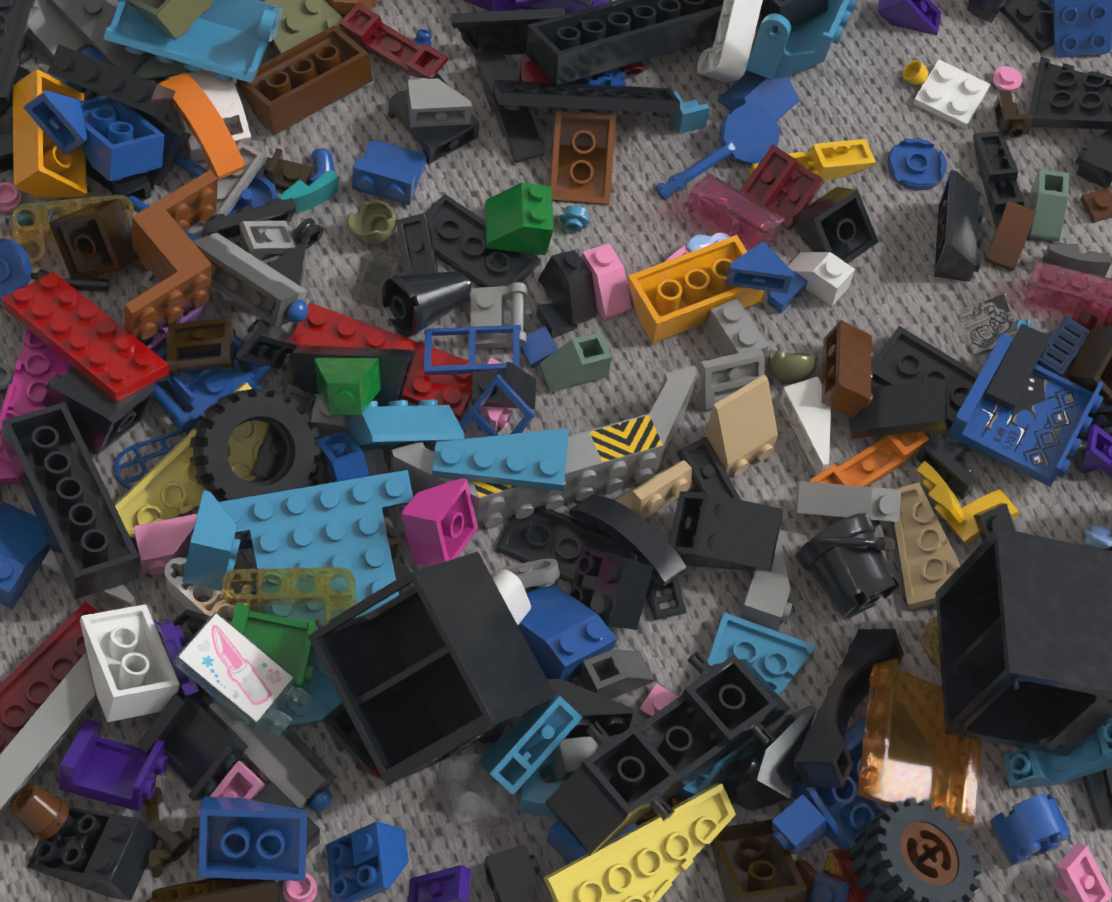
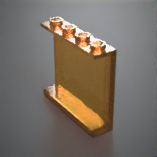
(908, 747)

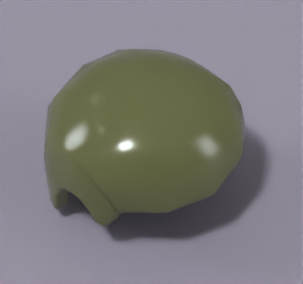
(372, 222)
(791, 366)

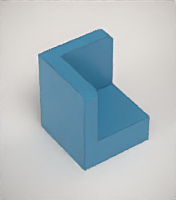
(690, 116)

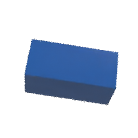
(782, 300)

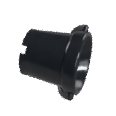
(850, 564)

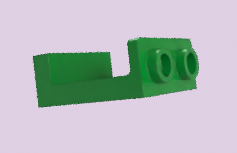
(279, 638)

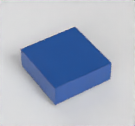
(538, 346)

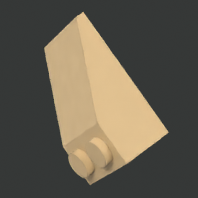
(743, 427)

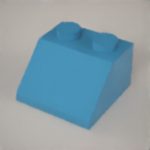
(211, 545)

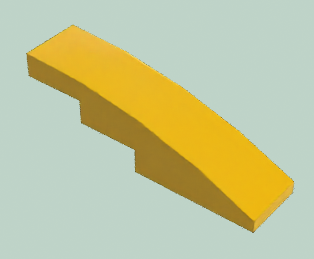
(834, 158)

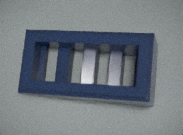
(1063, 346)

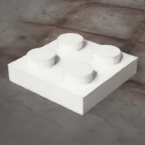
(951, 94)

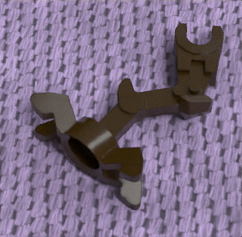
(174, 843)

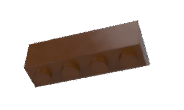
(307, 79)

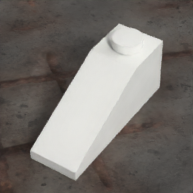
(809, 420)

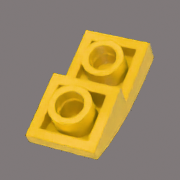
(946, 502)
(968, 531)

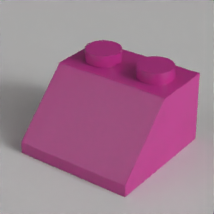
(439, 522)

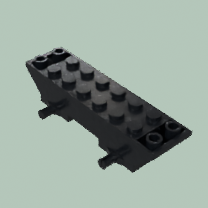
(666, 752)

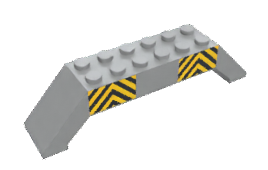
(594, 463)

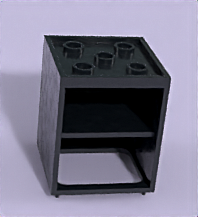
(1027, 643)
(430, 666)

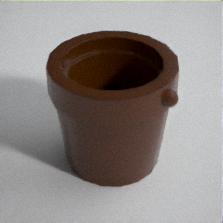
(39, 811)

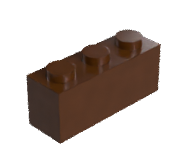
(847, 369)

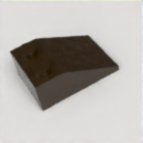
(755, 866)

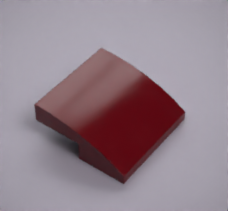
(782, 185)

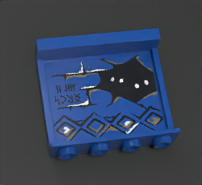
(1039, 429)

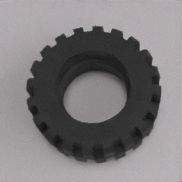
(258, 405)

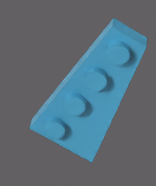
(508, 459)

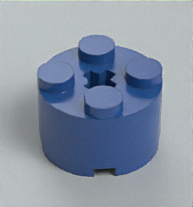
(1031, 827)

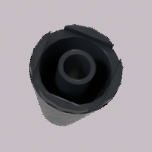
(423, 298)

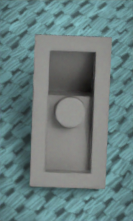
(266, 237)

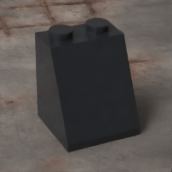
(93, 411)

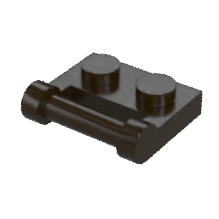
(200, 338)

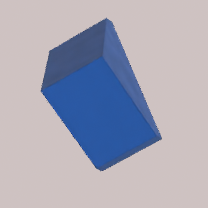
(59, 118)
(760, 270)

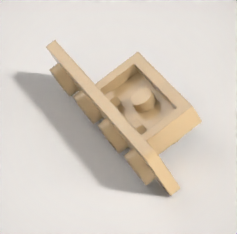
(659, 490)

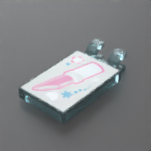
(241, 676)

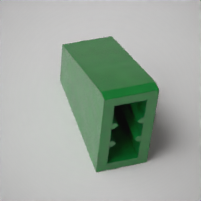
(347, 383)

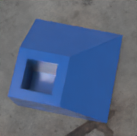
(366, 861)

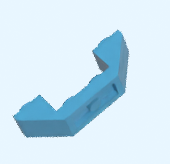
(1040, 768)

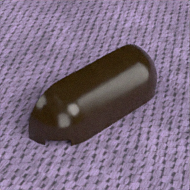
(218, 891)

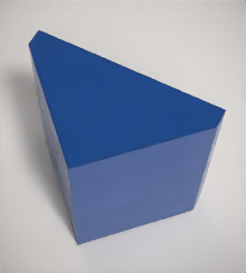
(755, 89)

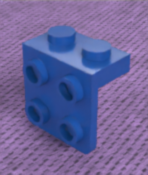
(1081, 27)
(389, 171)

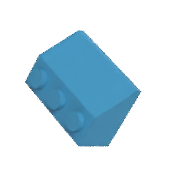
(404, 425)

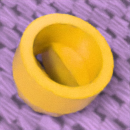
(915, 72)

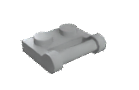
(488, 311)
(729, 373)

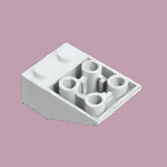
(227, 103)

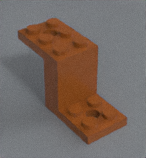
(172, 256)

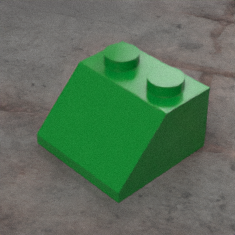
(520, 219)

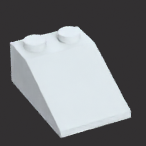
(128, 663)

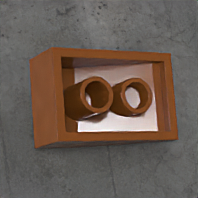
(582, 157)

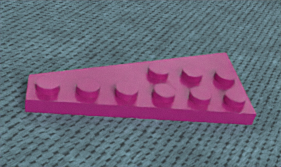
(26, 392)

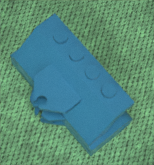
(222, 40)
(798, 47)

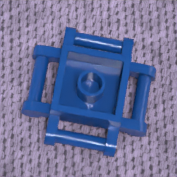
(202, 387)

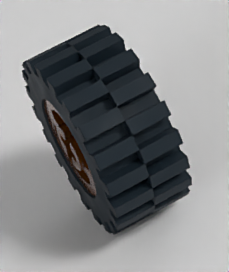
(902, 836)

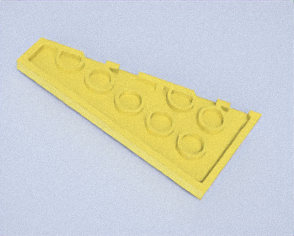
(648, 857)

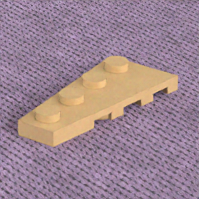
(923, 548)

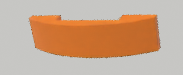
(206, 125)
(874, 461)

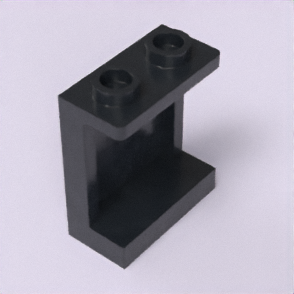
(435, 140)
(196, 743)

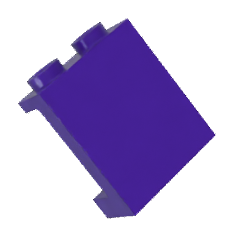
(110, 769)

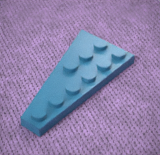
(768, 651)

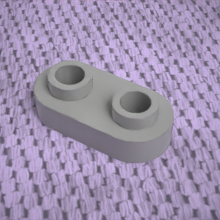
(536, 573)

